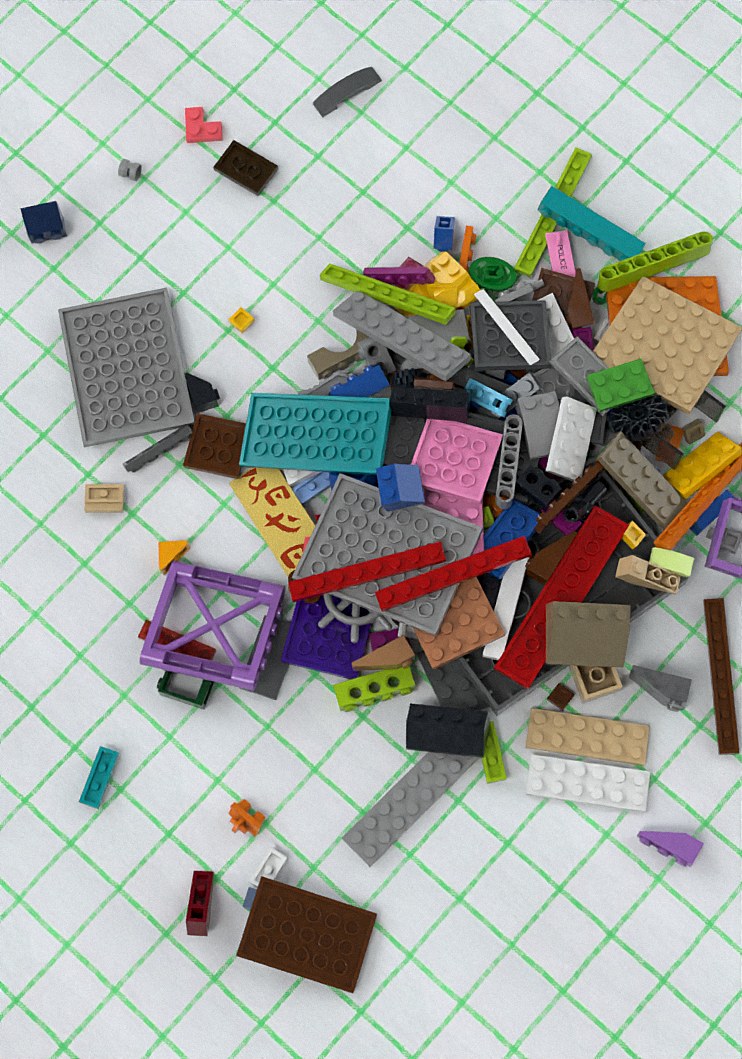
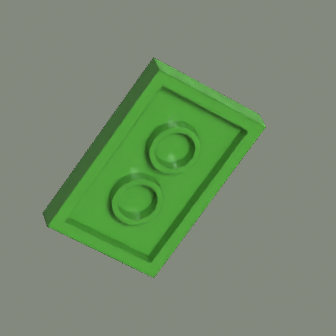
(620, 385)

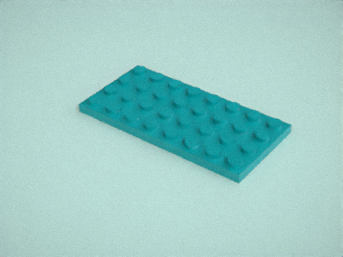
(316, 433)

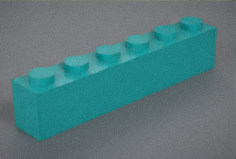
(589, 225)

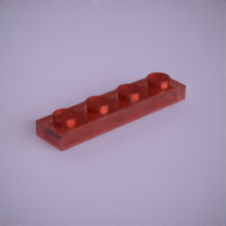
(192, 648)

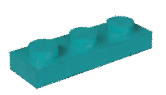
(99, 777)

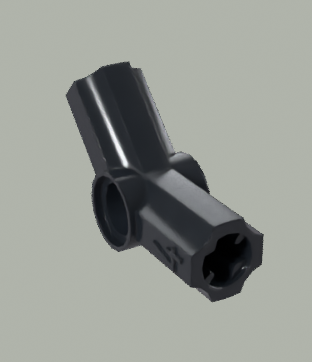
(584, 502)

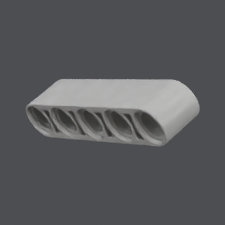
(511, 453)

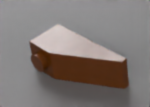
(579, 306)
(546, 560)

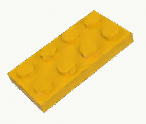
(703, 464)

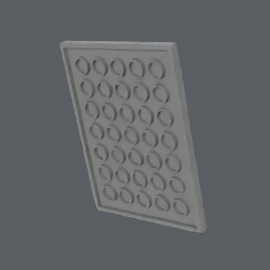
(125, 367)
(360, 529)

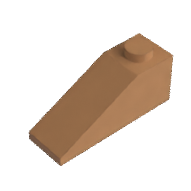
(390, 656)

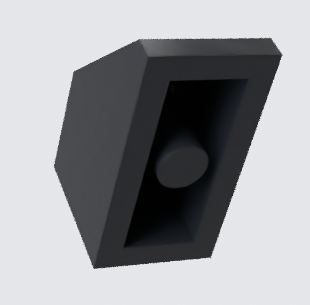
(202, 393)

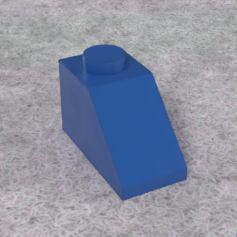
(443, 233)

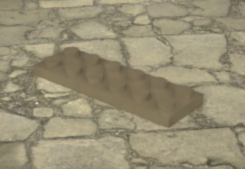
(641, 480)

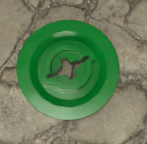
(485, 266)

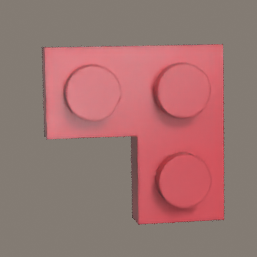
(198, 130)

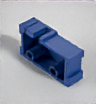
(710, 514)

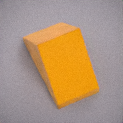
(171, 551)

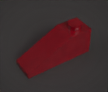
(200, 903)

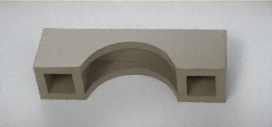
(326, 362)

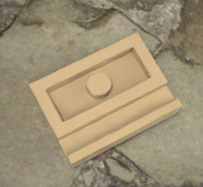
(104, 498)

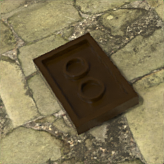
(245, 167)

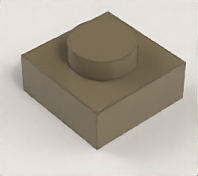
(693, 431)

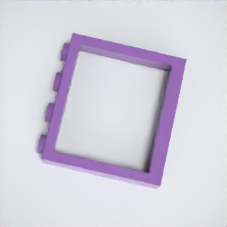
(712, 561)

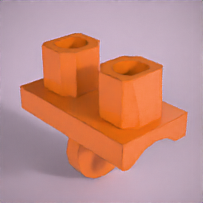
(242, 820)

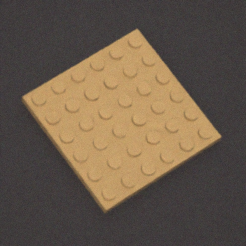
(673, 337)

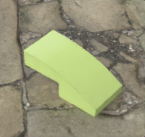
(672, 561)

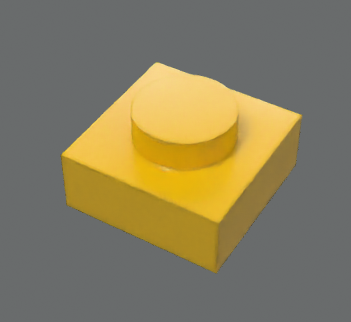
(241, 320)
(633, 535)

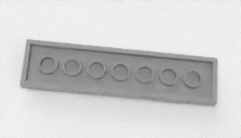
(402, 335)
(405, 804)

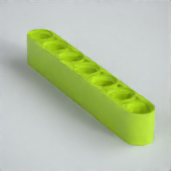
(654, 261)

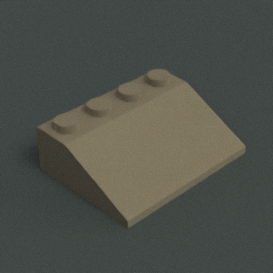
(587, 634)

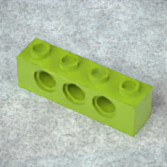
(344, 689)

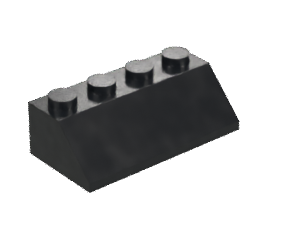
(430, 402)
(447, 730)

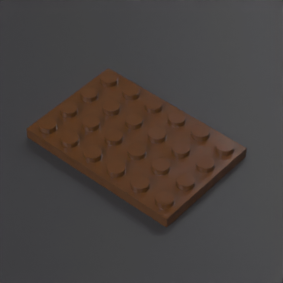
(306, 934)

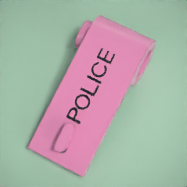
(560, 253)

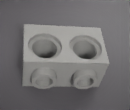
(379, 354)

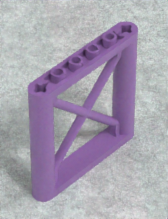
(240, 674)

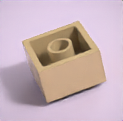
(595, 681)

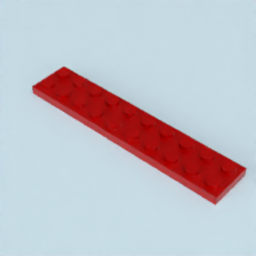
(568, 583)

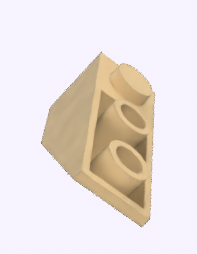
(645, 574)

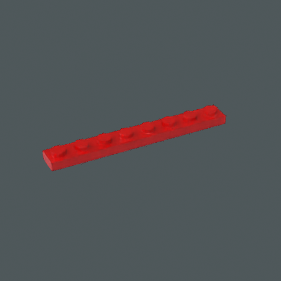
(367, 571)
(453, 573)

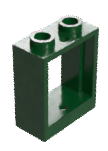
(202, 697)

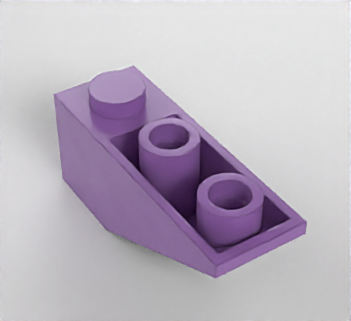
(678, 845)

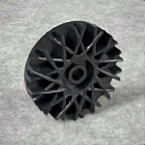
(640, 418)

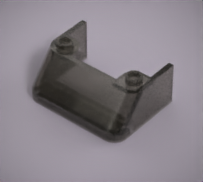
(660, 445)

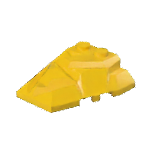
(451, 285)

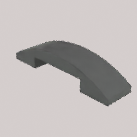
(345, 88)

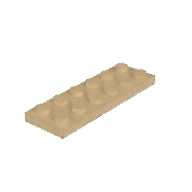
(587, 737)

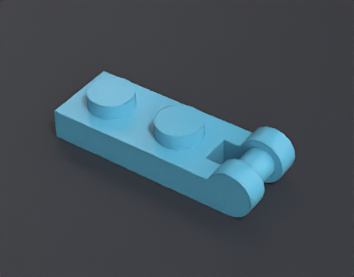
(488, 397)

